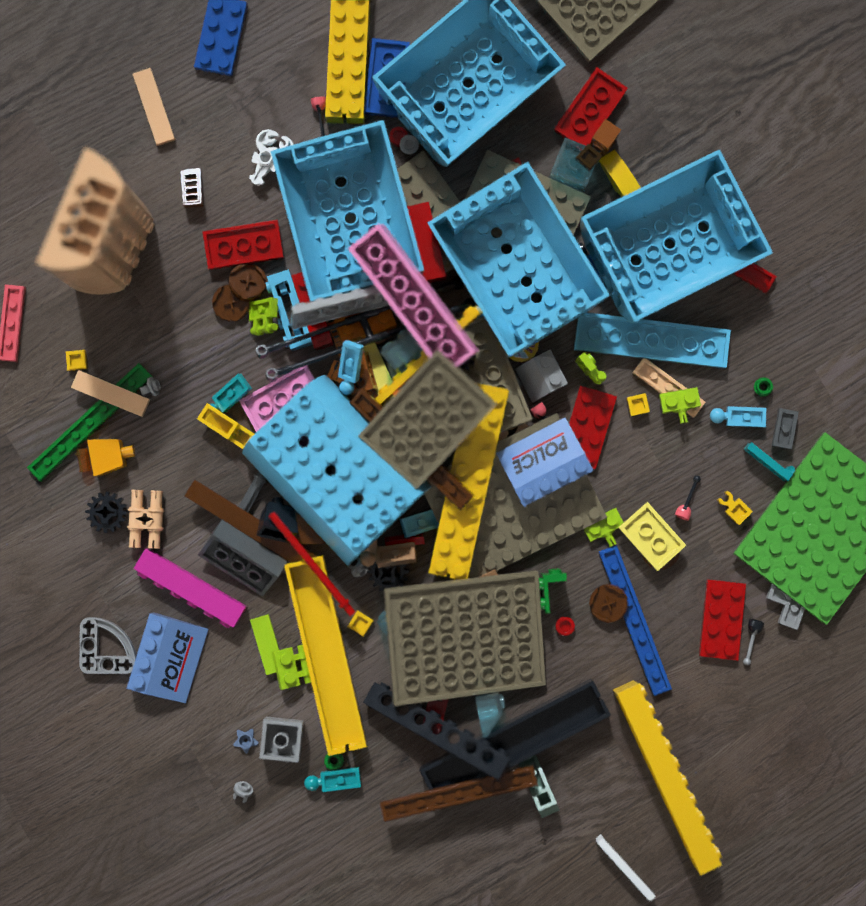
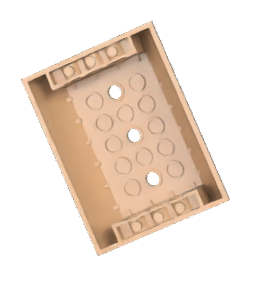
(104, 236)

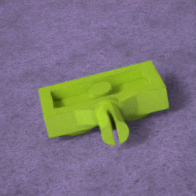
(680, 402)
(605, 527)

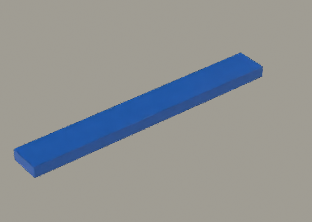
(636, 622)

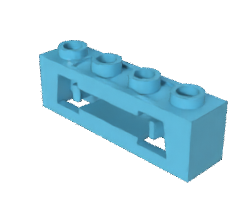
(279, 281)

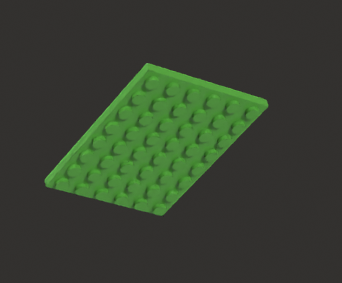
(814, 531)

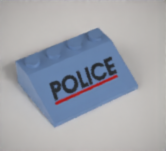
(544, 461)
(167, 658)

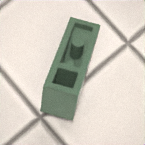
(542, 793)

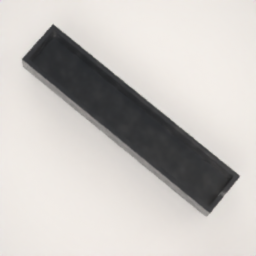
(525, 734)

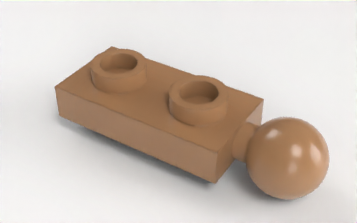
(390, 555)

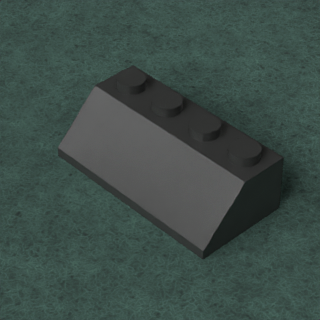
(242, 558)

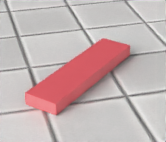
(11, 322)

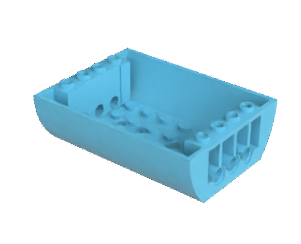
(540, 250)

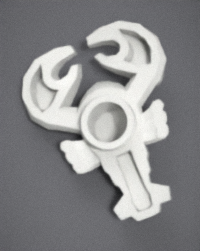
(264, 158)

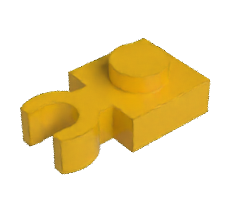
(736, 510)

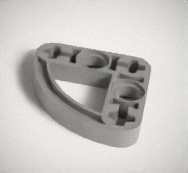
(98, 661)

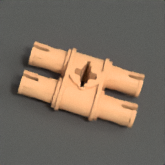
(153, 526)

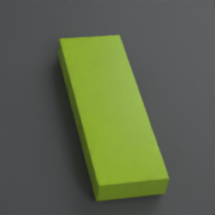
(266, 641)

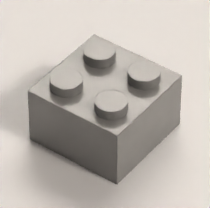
(281, 739)

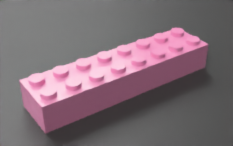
(411, 296)

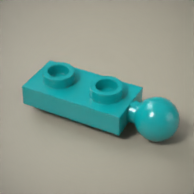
(231, 393)
(334, 780)

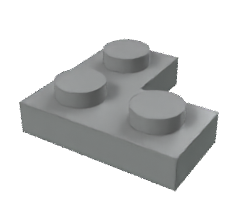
(791, 611)

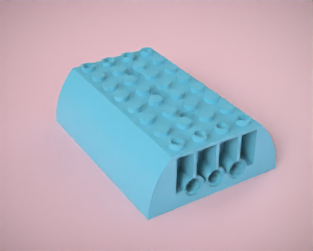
(459, 50)
(319, 207)
(672, 211)
(301, 474)

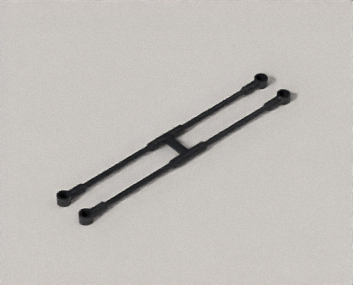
(362, 318)

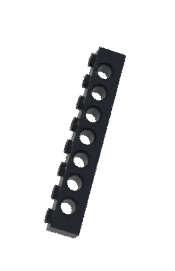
(494, 769)

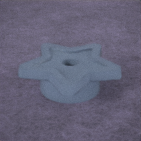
(245, 745)

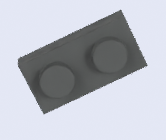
(785, 428)

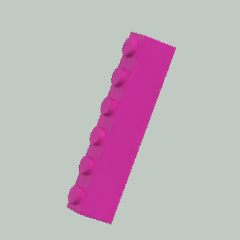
(190, 587)

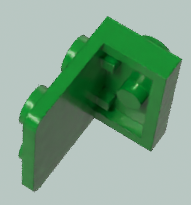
(553, 575)

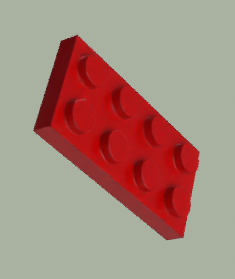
(591, 107)
(243, 244)
(591, 420)
(722, 619)

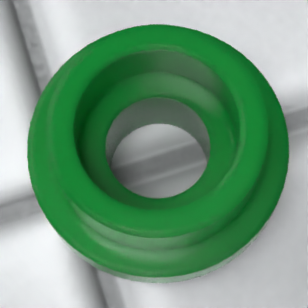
(769, 386)
(330, 765)

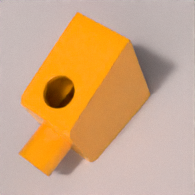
(108, 455)

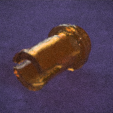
(83, 460)

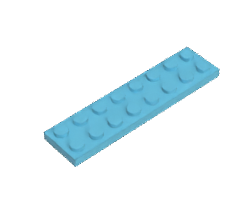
(652, 340)

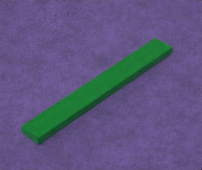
(85, 426)

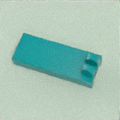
(769, 463)

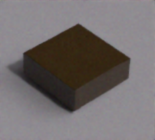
(588, 157)

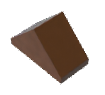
(306, 534)

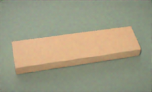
(153, 106)
(661, 381)
(110, 393)

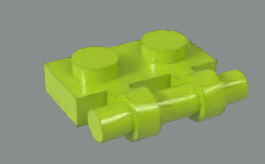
(262, 314)
(588, 366)
(286, 667)

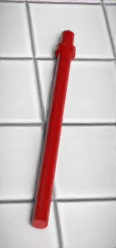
(344, 603)

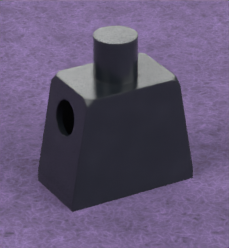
(268, 529)

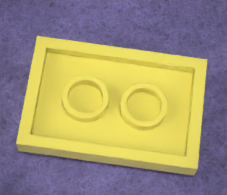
(652, 536)

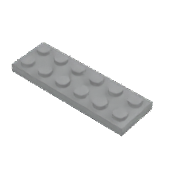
(336, 307)

